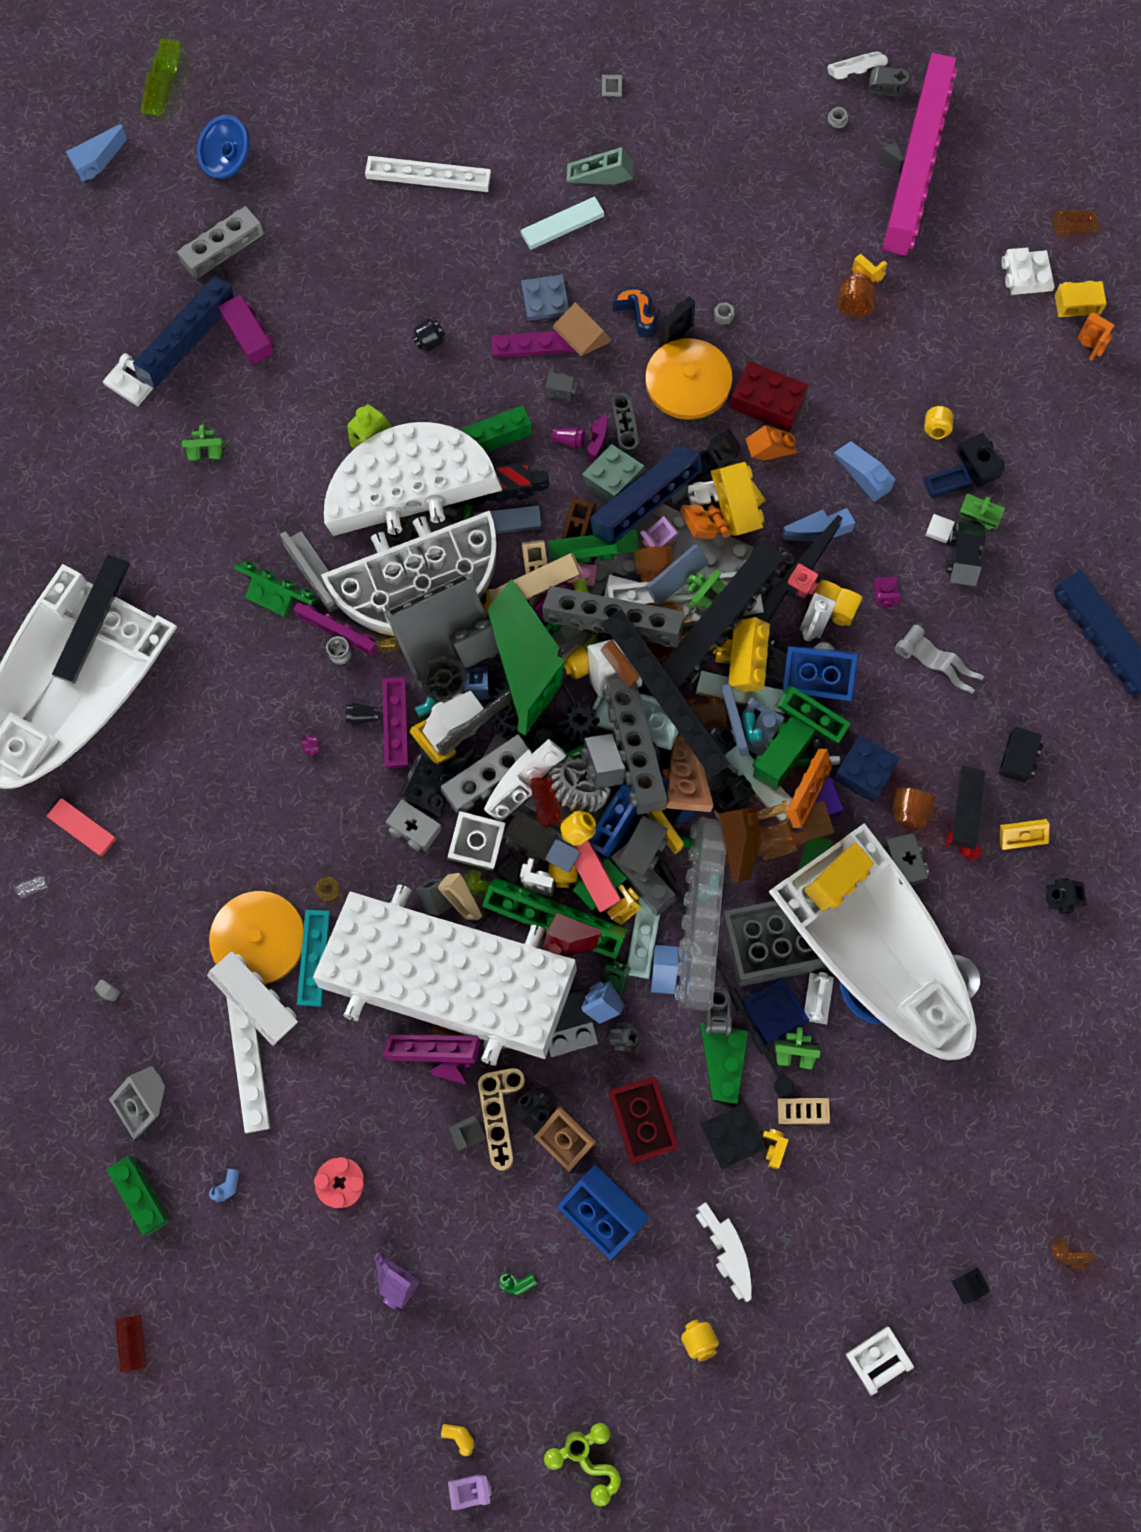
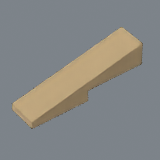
(541, 579)

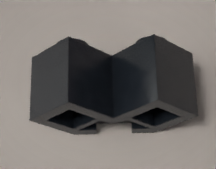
(966, 558)

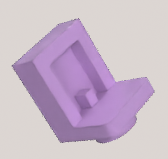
(659, 534)
(469, 1492)

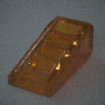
(1063, 227)

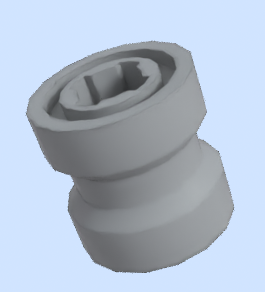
(336, 646)

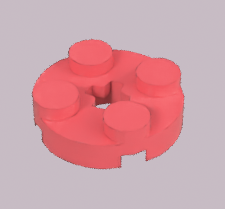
(339, 1197)

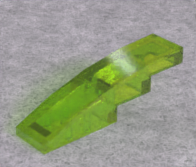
(161, 77)

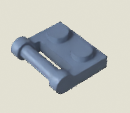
(767, 722)

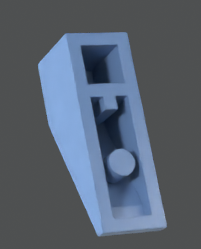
(96, 153)
(866, 470)

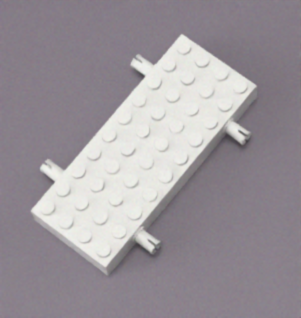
(446, 974)

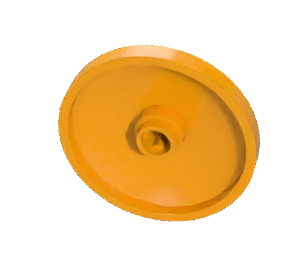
(688, 379)
(262, 931)

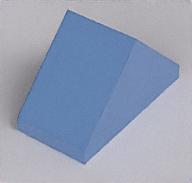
(478, 682)
(664, 969)

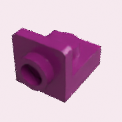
(886, 591)

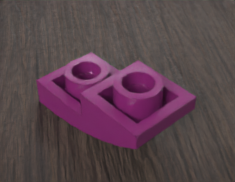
(599, 431)

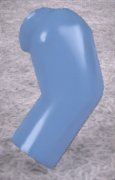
(227, 1188)

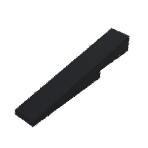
(809, 560)

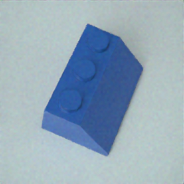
(602, 1212)

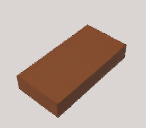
(619, 663)

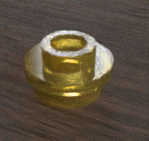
(325, 882)

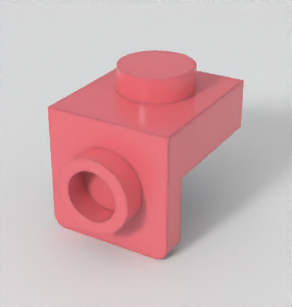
(803, 580)

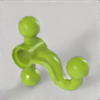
(600, 1435)

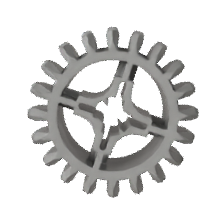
(575, 788)

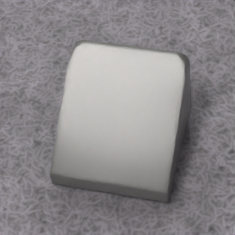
(611, 85)

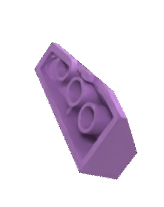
(394, 1282)

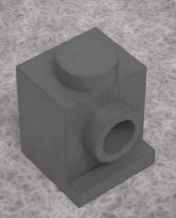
(560, 386)

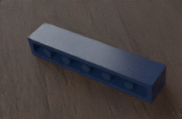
(182, 333)
(646, 494)
(1103, 629)

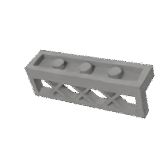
(309, 565)

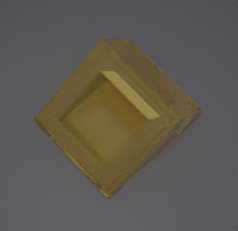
(387, 644)

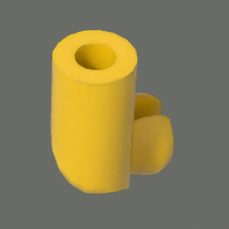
(461, 1436)

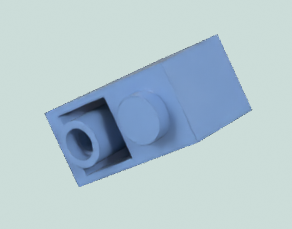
(602, 1002)

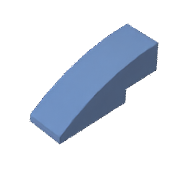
(813, 526)

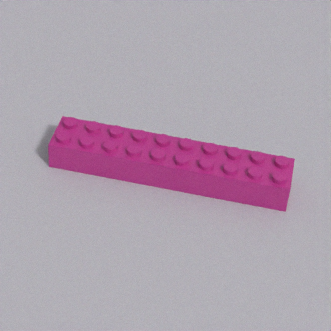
(920, 155)

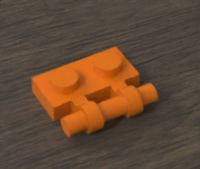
(701, 521)

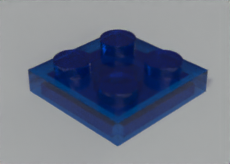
(775, 1011)

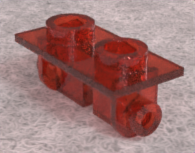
(548, 807)
(130, 1343)

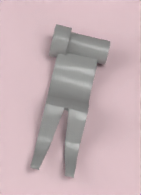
(933, 658)

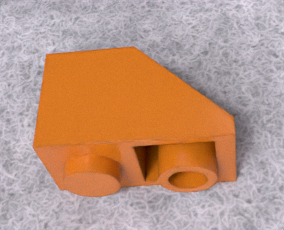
(771, 443)

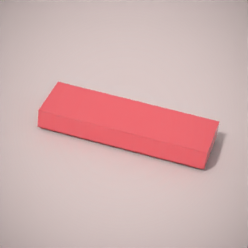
(81, 827)
(596, 877)

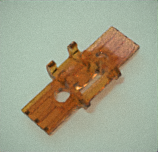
(781, 840)

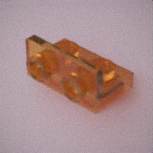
(710, 712)

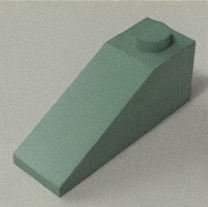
(604, 168)

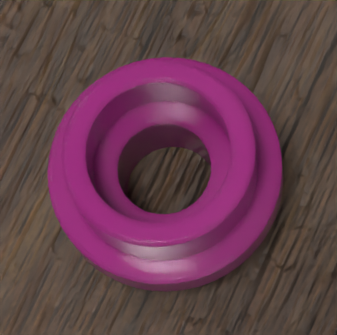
(310, 745)

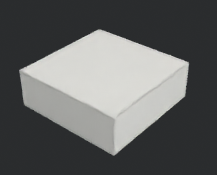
(939, 528)

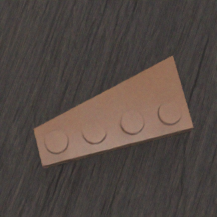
(687, 780)

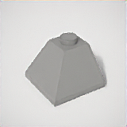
(139, 1100)

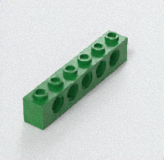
(540, 911)

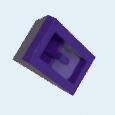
(831, 798)

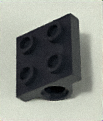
(424, 785)

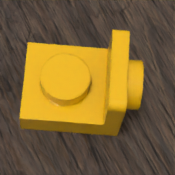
(627, 907)
(776, 1152)

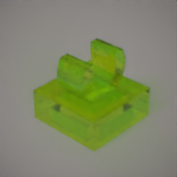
(474, 883)

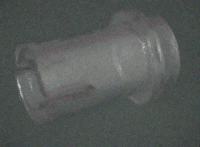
(31, 886)

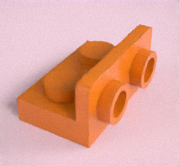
(1096, 334)

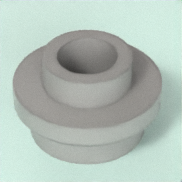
(838, 112)

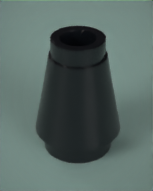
(360, 713)

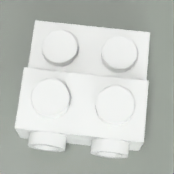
(1027, 271)

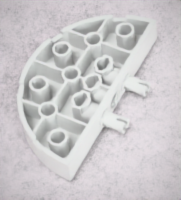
(405, 474)
(412, 568)

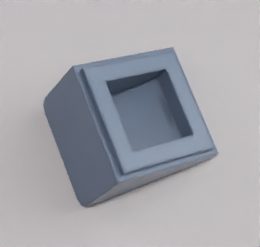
(562, 855)

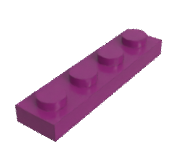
(529, 344)
(329, 625)
(395, 722)
(432, 1048)

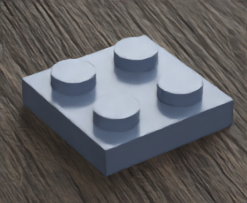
(544, 297)

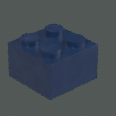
(866, 768)

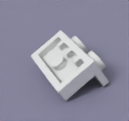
(537, 883)

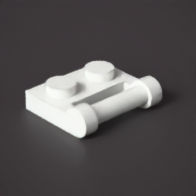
(125, 384)
(874, 1353)

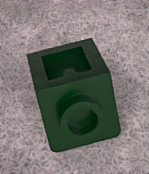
(617, 973)

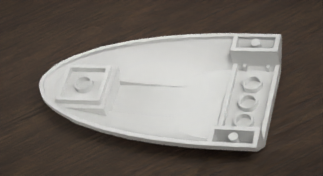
(51, 718)
(886, 951)

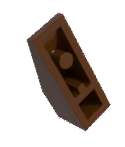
(578, 518)
(741, 839)

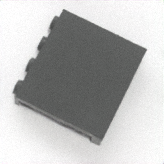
(434, 617)

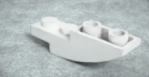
(515, 787)
(733, 1259)

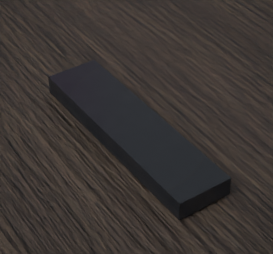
(968, 807)

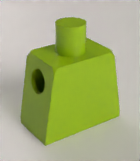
(365, 425)

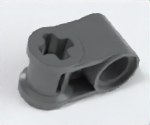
(886, 80)
(719, 1017)

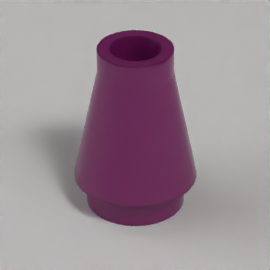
(571, 437)

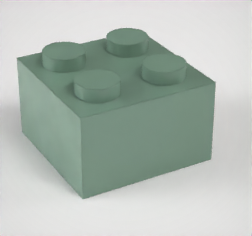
(612, 473)

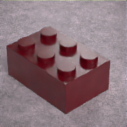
(769, 396)
(643, 1120)

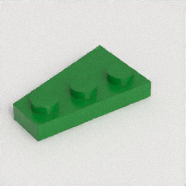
(724, 1063)

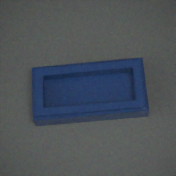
(947, 481)

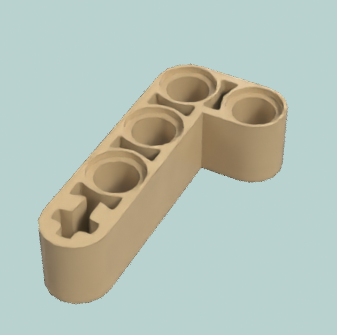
(499, 1120)

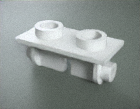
(700, 493)
(816, 617)
(818, 997)

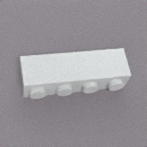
(252, 997)

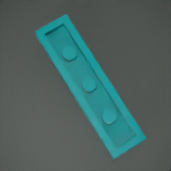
(313, 945)

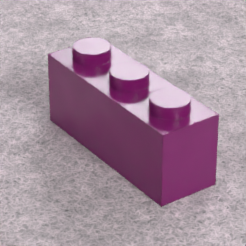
(246, 329)

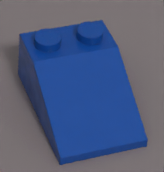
(822, 672)

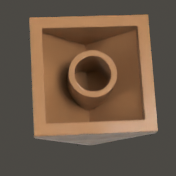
(581, 330)
(564, 1139)

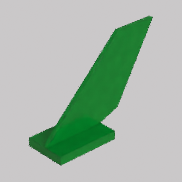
(526, 655)

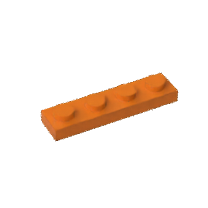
(809, 788)

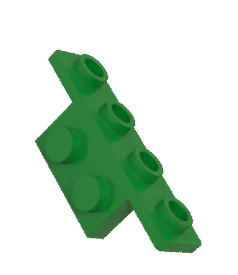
(592, 547)
(271, 591)

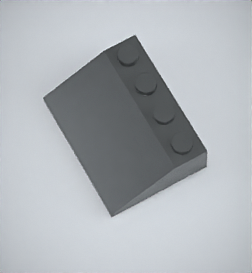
(767, 945)

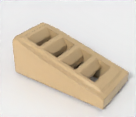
(458, 894)
(825, 1115)

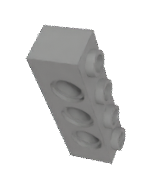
(213, 250)
(473, 775)

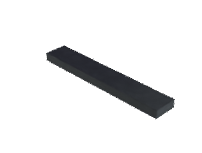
(90, 619)

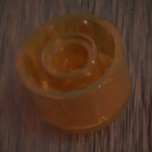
(856, 295)
(652, 561)
(912, 807)

